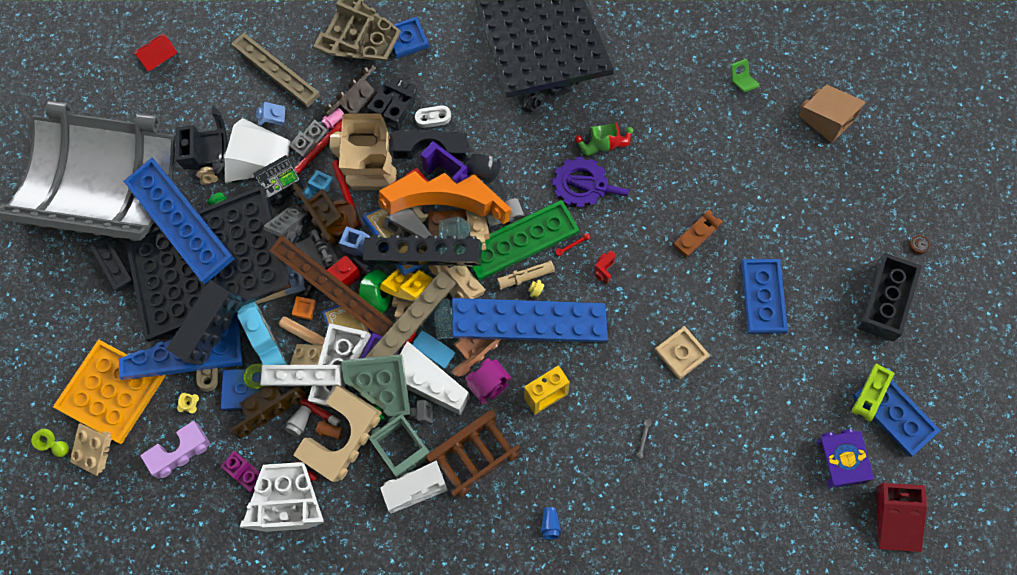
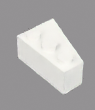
(413, 487)

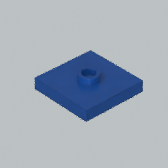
(235, 390)

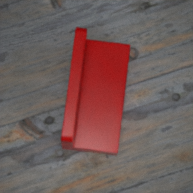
(155, 52)

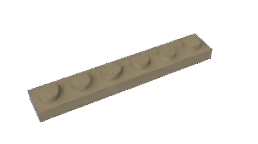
(275, 70)
(413, 316)

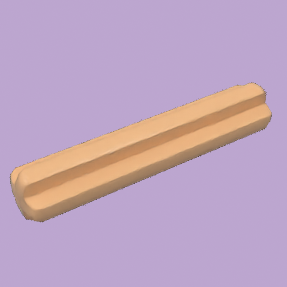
(301, 331)

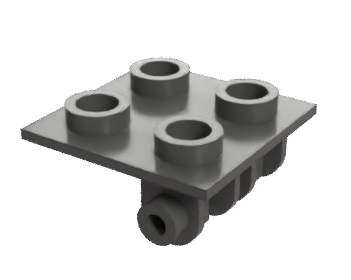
(318, 249)

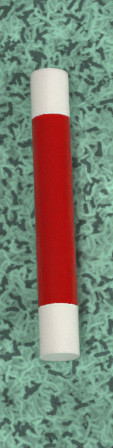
(320, 412)

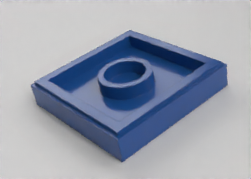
(411, 38)

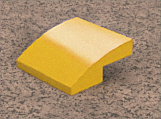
(407, 286)

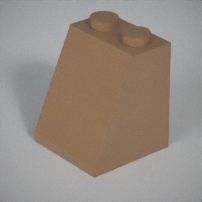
(831, 111)

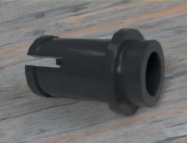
(362, 266)

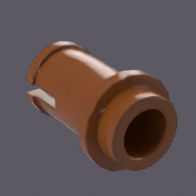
(329, 430)

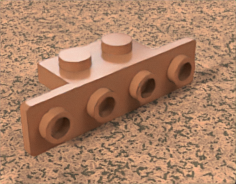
(473, 352)

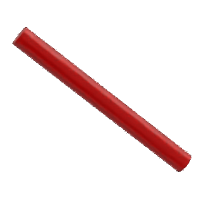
(318, 148)
(343, 185)

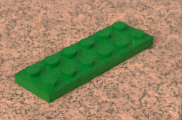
(525, 239)

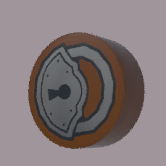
(919, 244)

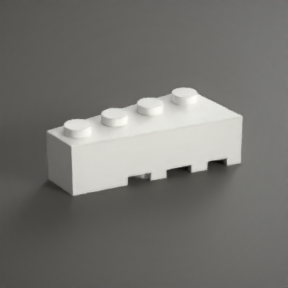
(431, 382)

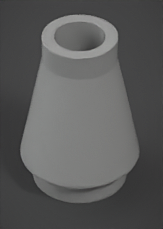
(298, 421)

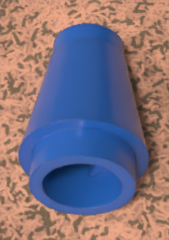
(550, 524)

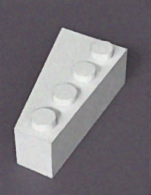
(339, 345)

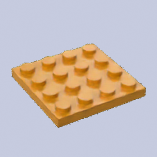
(104, 400)

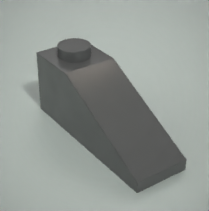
(405, 224)

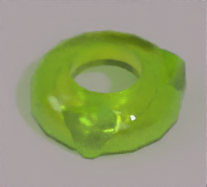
(248, 374)

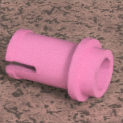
(332, 119)

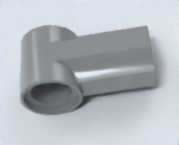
(515, 215)

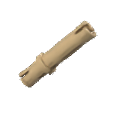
(517, 278)

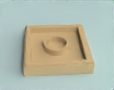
(682, 352)

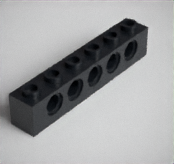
(375, 243)

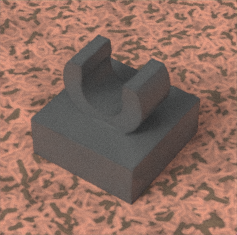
(423, 412)

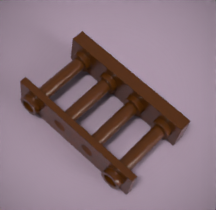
(472, 434)

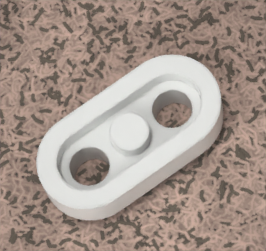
(432, 115)

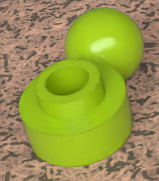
(58, 448)

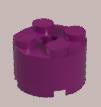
(488, 380)

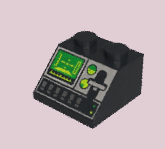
(278, 180)

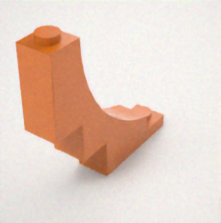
(442, 190)

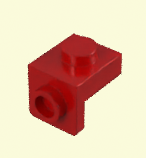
(603, 264)

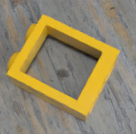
(541, 395)

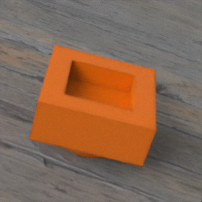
(303, 308)

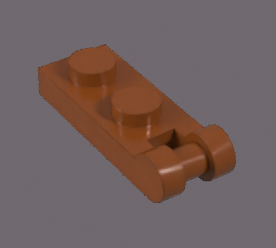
(697, 234)

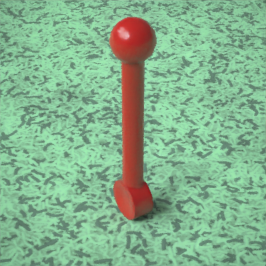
(559, 252)

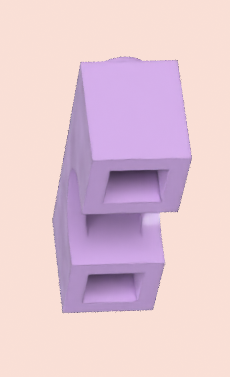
(192, 443)

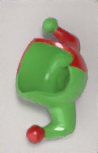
(604, 139)

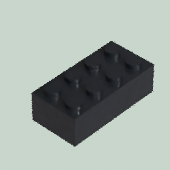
(889, 297)
(205, 323)

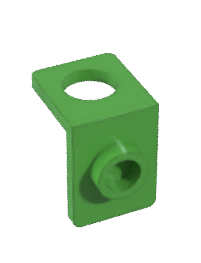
(743, 80)

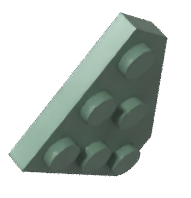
(380, 381)

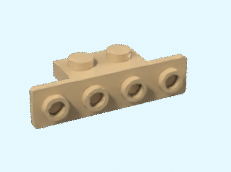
(466, 284)

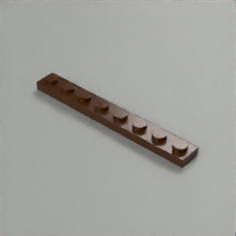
(331, 286)

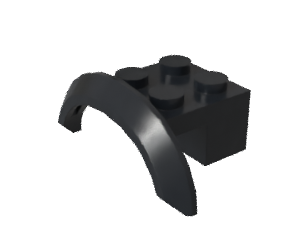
(202, 148)

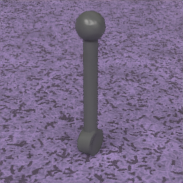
(647, 424)

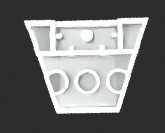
(251, 150)
(283, 500)

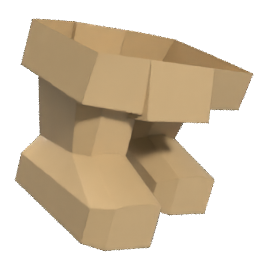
(362, 155)

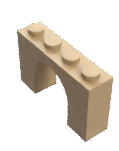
(361, 419)

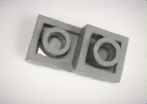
(309, 139)

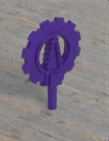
(594, 185)

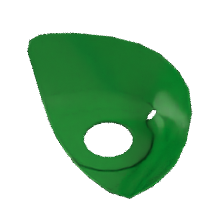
(373, 295)

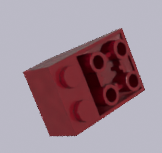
(901, 516)

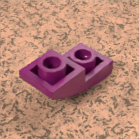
(241, 471)

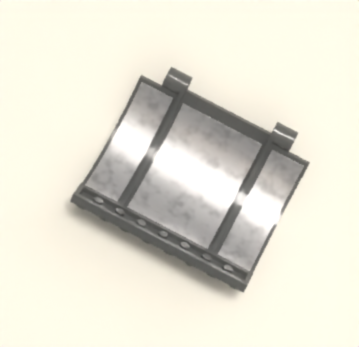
(81, 171)

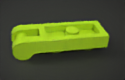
(873, 392)

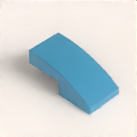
(316, 183)
(433, 349)

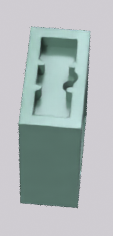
(411, 462)

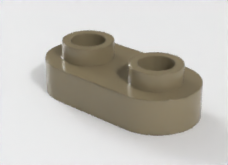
(207, 375)

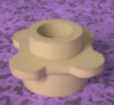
(206, 175)

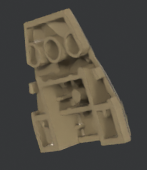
(358, 33)

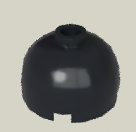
(482, 167)

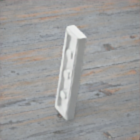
(301, 375)

